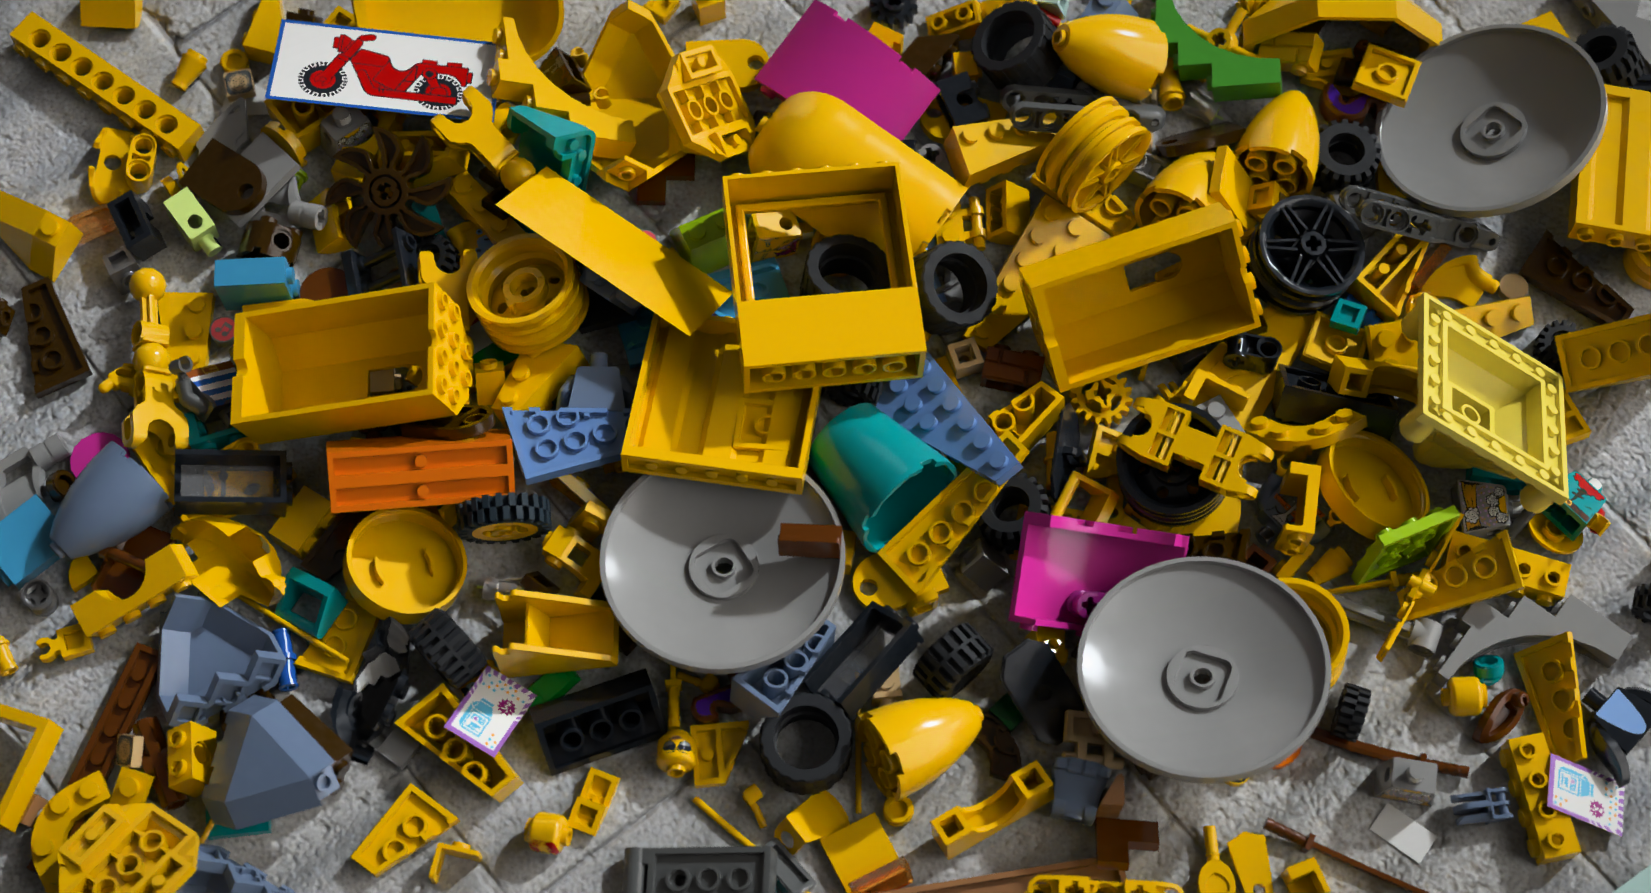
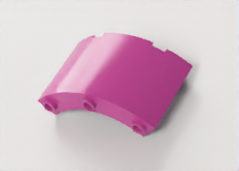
(851, 64)
(1075, 555)

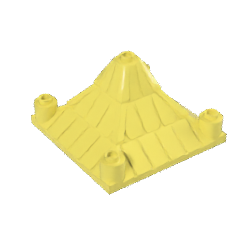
(1485, 405)

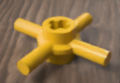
(1220, 36)

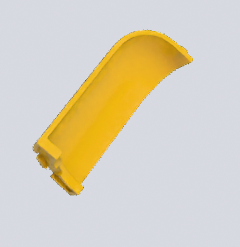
(535, 20)
(825, 131)

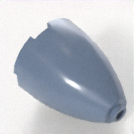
(106, 505)

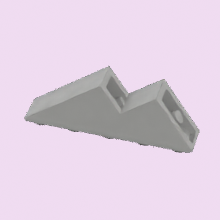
(1622, 14)

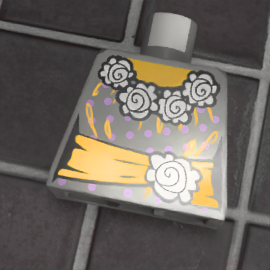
(344, 129)
(1483, 507)
(1408, 781)

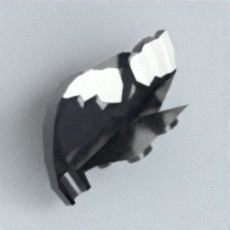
(365, 712)

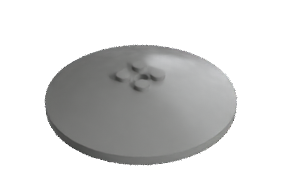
(1494, 77)
(675, 605)
(1213, 620)

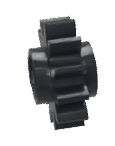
(893, 12)

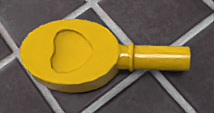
(1215, 874)

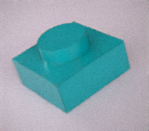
(1348, 316)

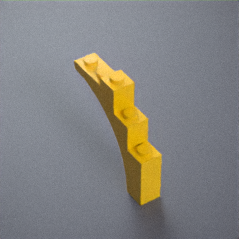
(520, 80)

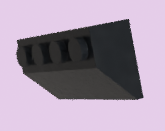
(1309, 398)
(598, 721)

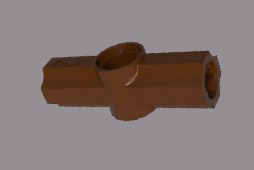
(156, 762)

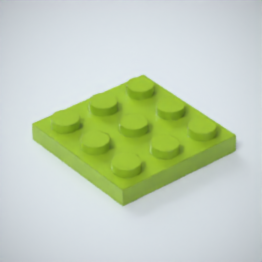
(1404, 544)

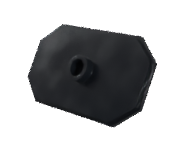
(1067, 452)
(1039, 689)

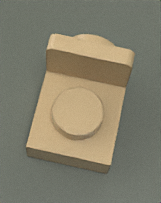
(889, 692)

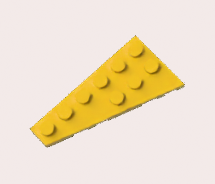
(1048, 233)

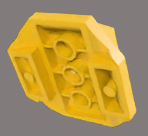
(706, 105)
(128, 852)

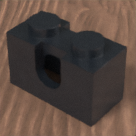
(958, 91)
(134, 214)

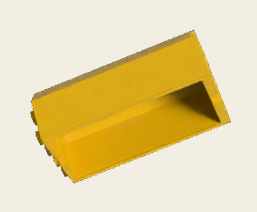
(1100, 327)
(311, 363)

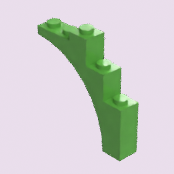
(1227, 74)

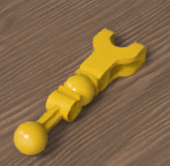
(484, 141)
(453, 284)
(153, 386)

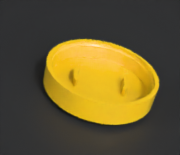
(1371, 484)
(404, 564)

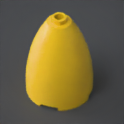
(1113, 53)
(1282, 144)
(1177, 189)
(915, 741)

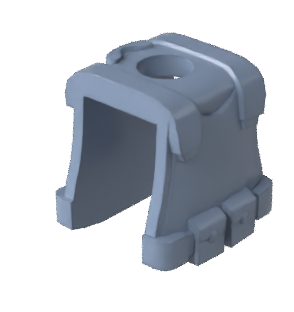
(1077, 789)

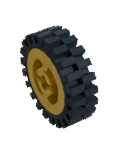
(503, 518)

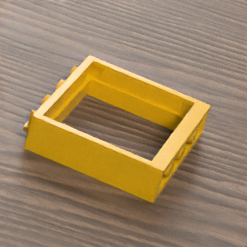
(31, 765)

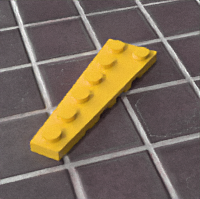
(940, 527)

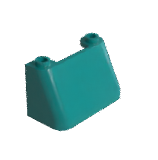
(553, 143)

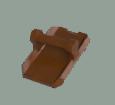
(125, 563)

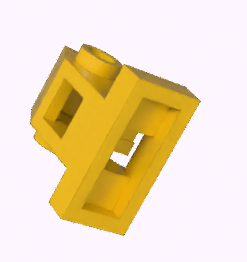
(558, 546)

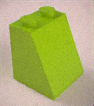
(703, 242)

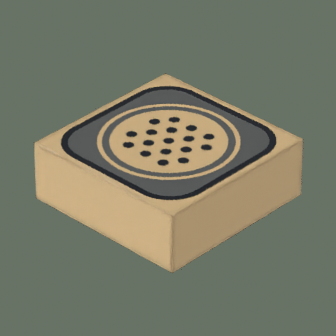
(239, 84)
(129, 750)

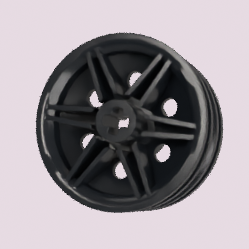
(1316, 244)
(1141, 490)

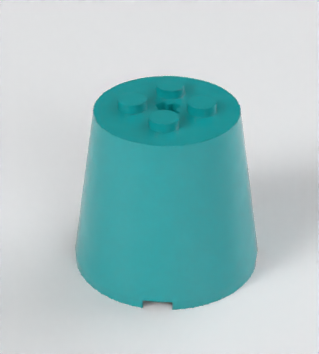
(877, 472)

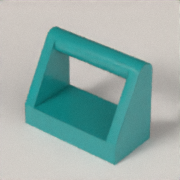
(332, 602)

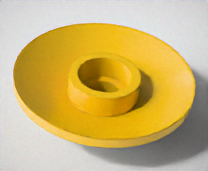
(1551, 537)

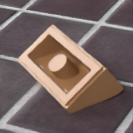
(1113, 800)

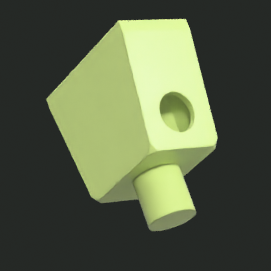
(193, 222)

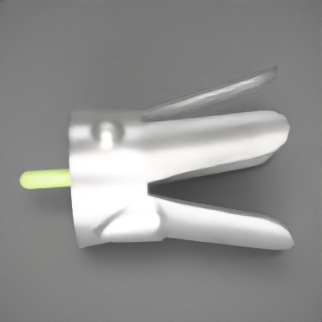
(1205, 108)
(494, 585)

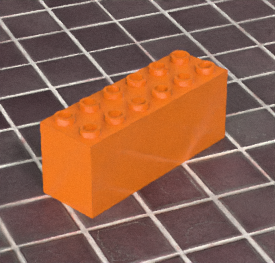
(417, 471)

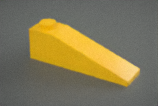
(37, 235)

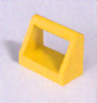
(1100, 504)

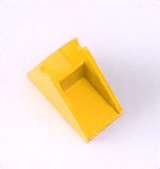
(1606, 354)
(554, 634)

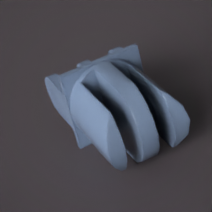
(1484, 806)

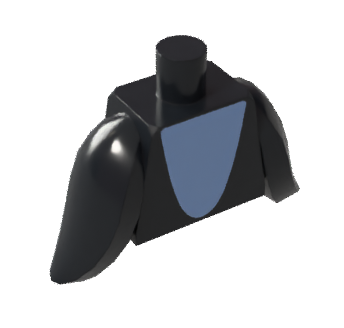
(1618, 726)

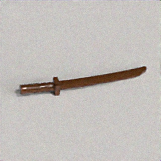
(1385, 754)
(1308, 843)

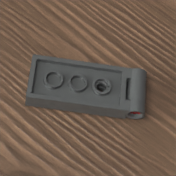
(704, 869)

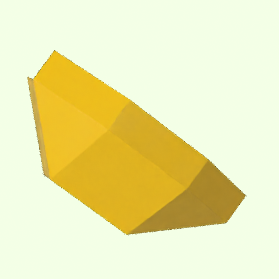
(1287, 15)
(631, 65)

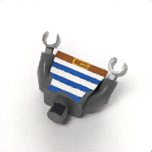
(205, 389)

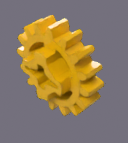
(1094, 408)

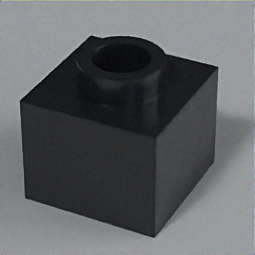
(1187, 360)

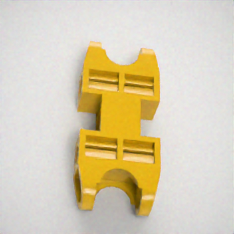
(1195, 448)
(1082, 884)

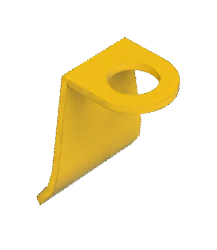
(813, 820)

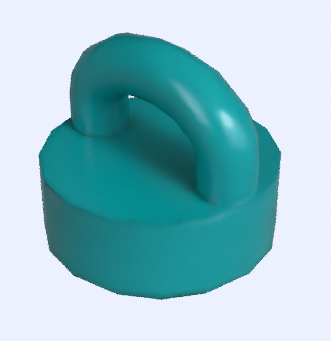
(1488, 669)

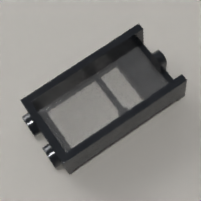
(232, 482)
(863, 658)

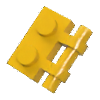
(953, 227)

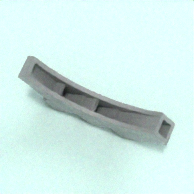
(1525, 623)

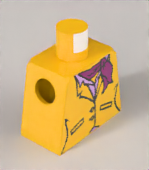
(775, 235)

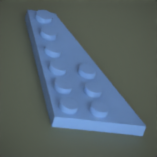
(948, 422)
(565, 439)

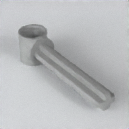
(1421, 635)

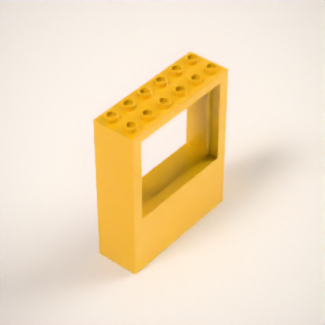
(825, 335)

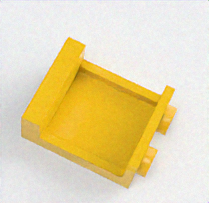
(1303, 482)

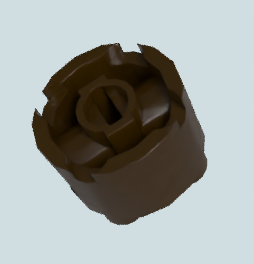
(268, 239)

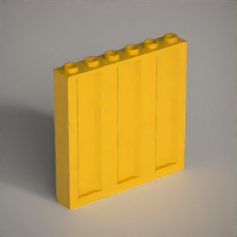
(1614, 188)
(689, 408)

